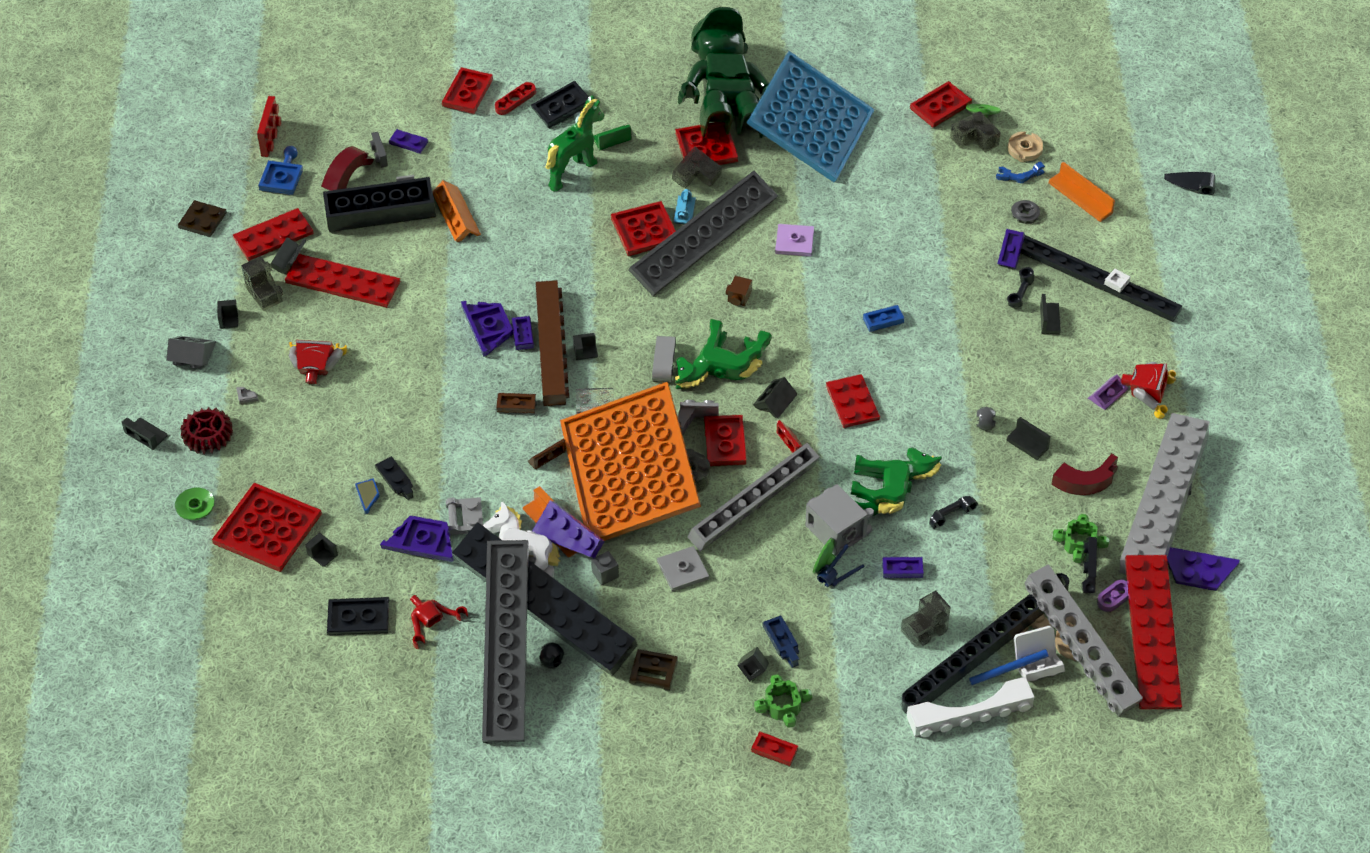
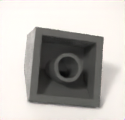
(189, 351)

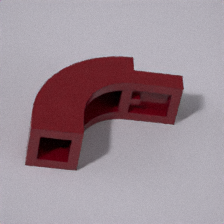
(343, 167)
(1085, 482)

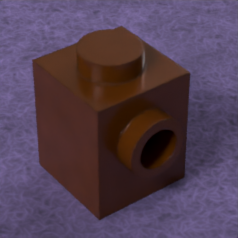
(739, 290)

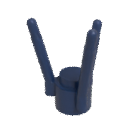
(829, 574)

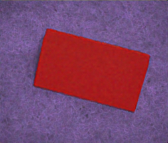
(788, 437)

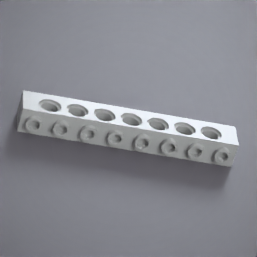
(753, 497)
(1047, 579)

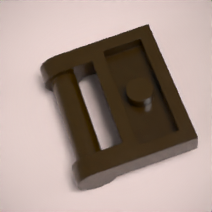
(656, 664)

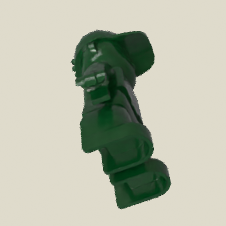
(725, 73)

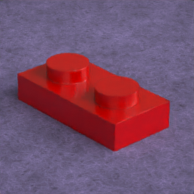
(774, 748)

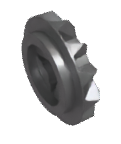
(1019, 206)

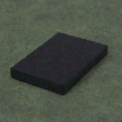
(560, 104)
(358, 616)

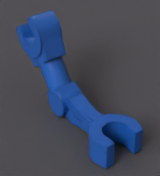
(1020, 177)

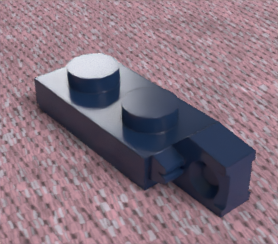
(782, 639)

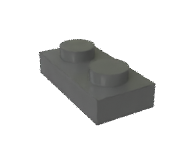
(377, 146)

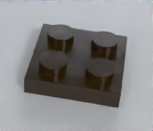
(202, 218)

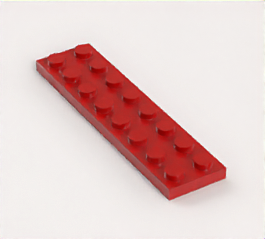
(1153, 632)

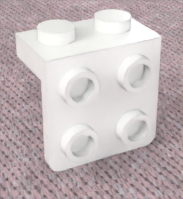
(1035, 641)

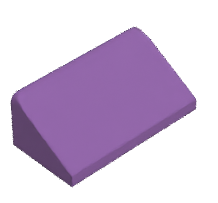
(1108, 392)

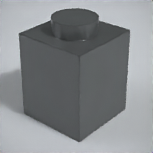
(605, 568)

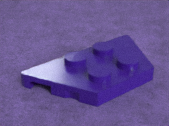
(488, 324)
(421, 538)
(1199, 568)

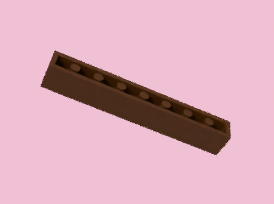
(551, 344)

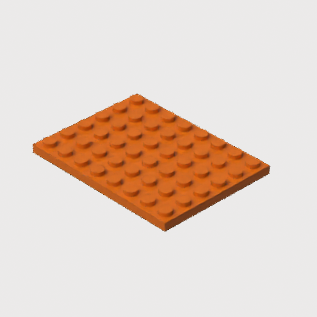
(630, 463)

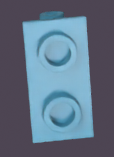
(684, 207)

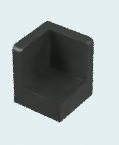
(227, 313)
(585, 346)
(321, 549)
(753, 664)

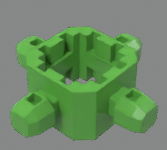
(1081, 526)
(788, 712)

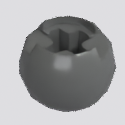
(986, 418)

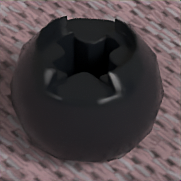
(551, 655)

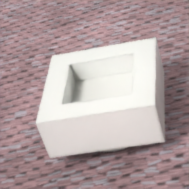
(1117, 280)

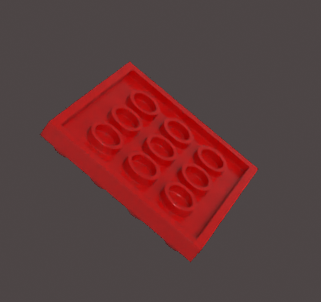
(267, 527)

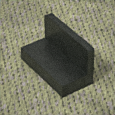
(286, 255)
(1049, 317)
(776, 397)
(144, 432)
(1029, 439)

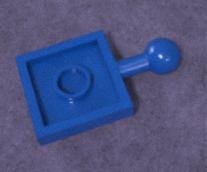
(282, 176)

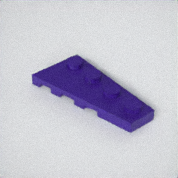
(567, 531)

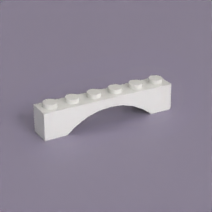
(930, 718)

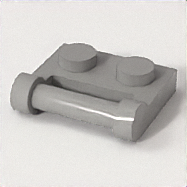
(470, 511)

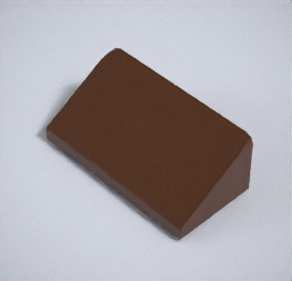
(548, 454)

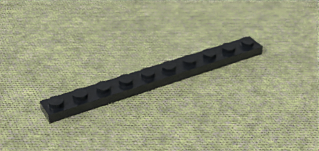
(1096, 277)

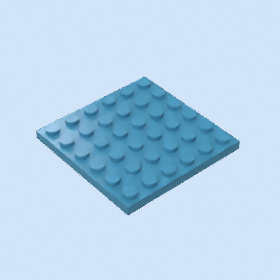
(810, 116)

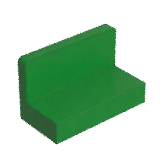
(613, 137)

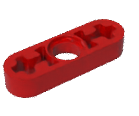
(517, 92)

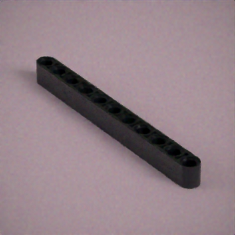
(978, 649)

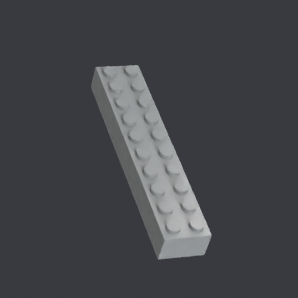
(1167, 488)

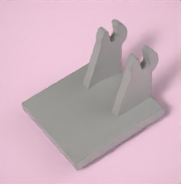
(690, 409)

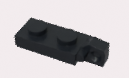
(395, 477)
(1090, 566)

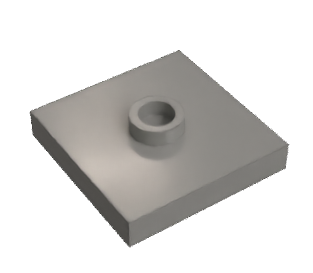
(682, 568)

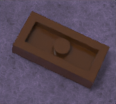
(516, 403)

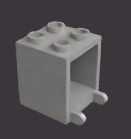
(837, 517)

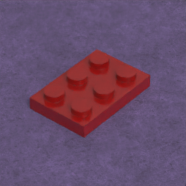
(467, 90)
(940, 104)
(268, 126)
(852, 401)
(725, 440)

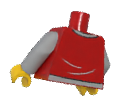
(315, 357)
(1149, 385)

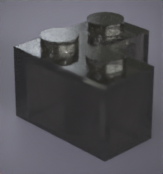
(975, 129)
(696, 165)
(261, 283)
(928, 621)

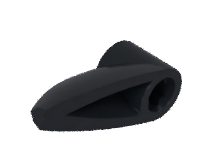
(1199, 181)

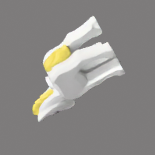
(540, 547)

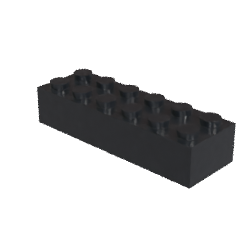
(379, 204)

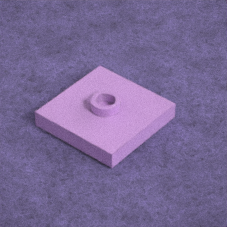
(794, 240)

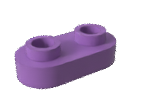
(1113, 596)

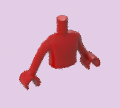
(430, 614)

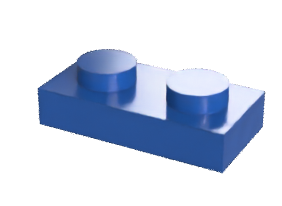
(883, 318)

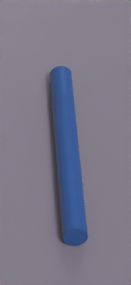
(1008, 667)

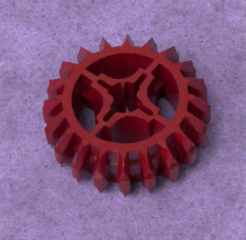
(206, 425)

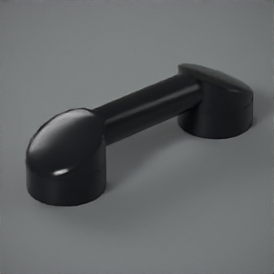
(1027, 278)
(963, 502)

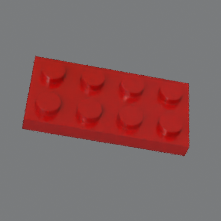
(272, 233)

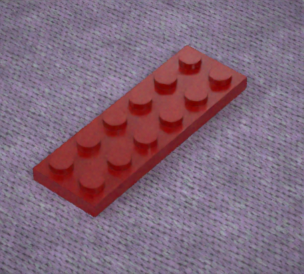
(342, 280)

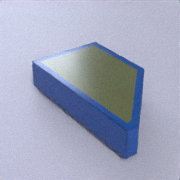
(367, 493)

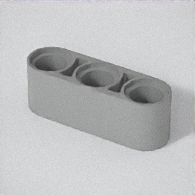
(663, 358)

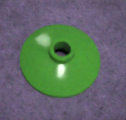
(986, 110)
(194, 497)
(825, 557)

